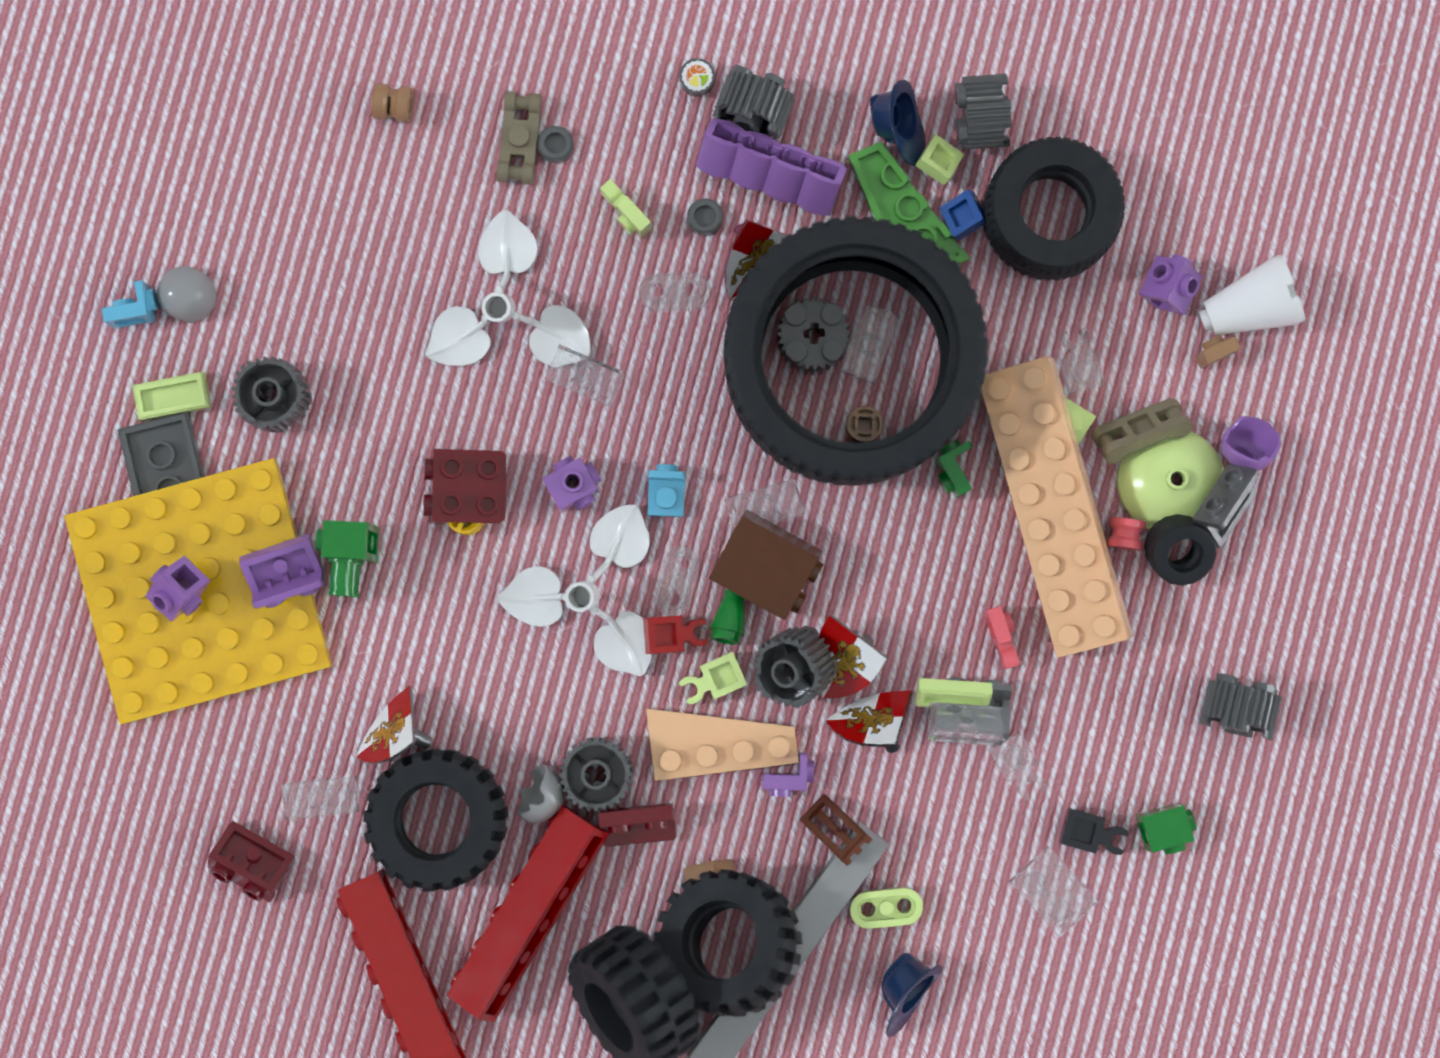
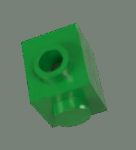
(1166, 828)

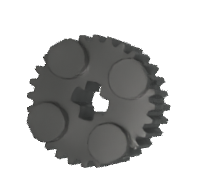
(754, 102)
(983, 111)
(816, 315)
(291, 399)
(794, 666)
(1241, 707)
(600, 794)

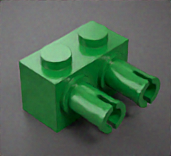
(347, 547)

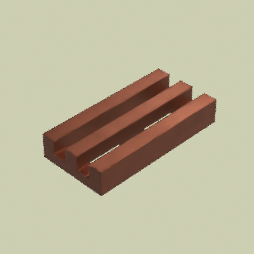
(853, 846)

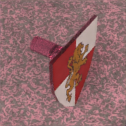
(749, 245)

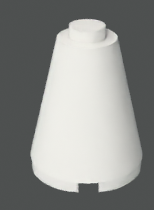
(1255, 301)

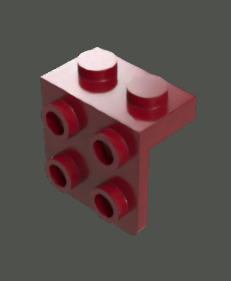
(465, 486)

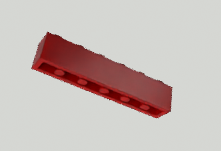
(526, 914)
(398, 968)

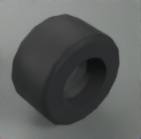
(1192, 566)

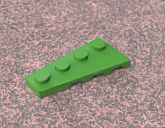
(896, 199)

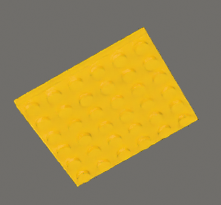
(224, 642)

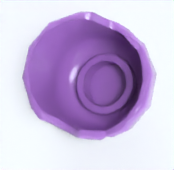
(1250, 443)

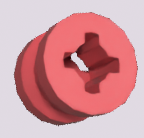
(1126, 534)

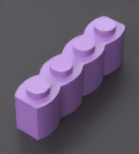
(769, 166)

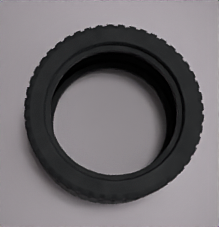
(874, 249)

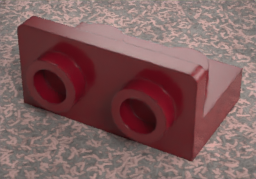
(638, 824)
(249, 862)

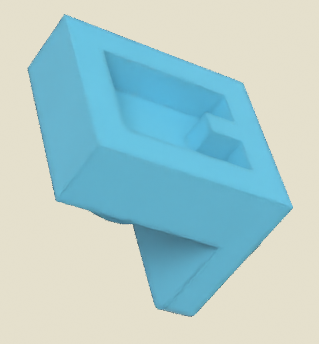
(128, 312)
(666, 491)

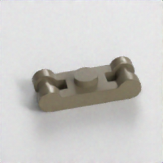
(519, 138)
(1141, 429)

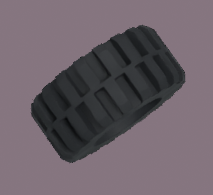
(386, 827)
(774, 949)
(633, 996)

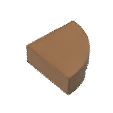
(694, 871)

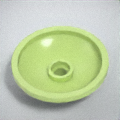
(1146, 478)

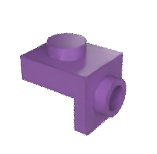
(782, 783)

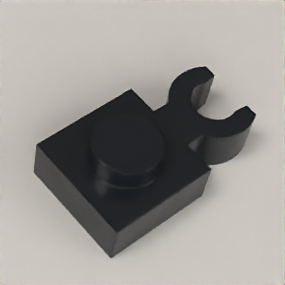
(1087, 832)

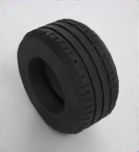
(1083, 171)

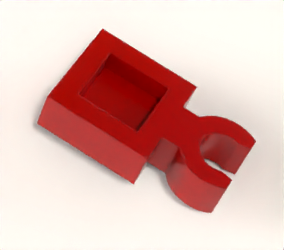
(668, 634)

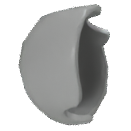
(186, 294)
(544, 796)

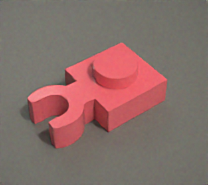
(1000, 626)

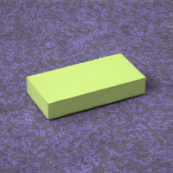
(171, 396)
(952, 692)

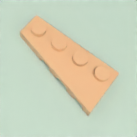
(709, 745)

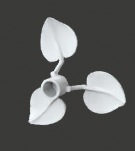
(458, 334)
(536, 593)

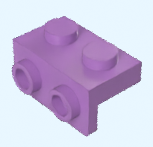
(283, 571)

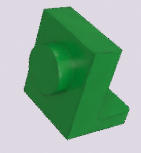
(952, 477)

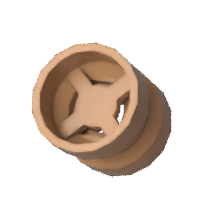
(392, 103)
(859, 430)

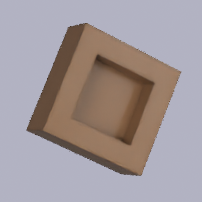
(1216, 349)

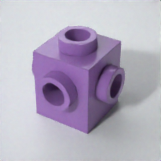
(1171, 284)
(559, 480)
(177, 588)

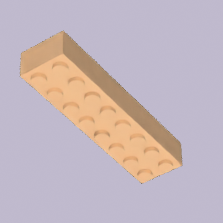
(1055, 507)

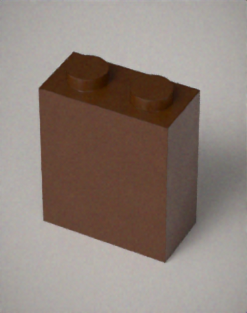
(767, 565)

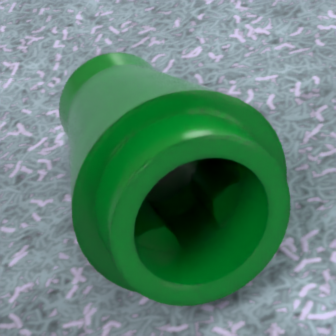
(729, 619)

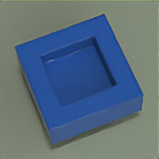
(963, 214)

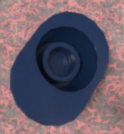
(898, 120)
(905, 987)

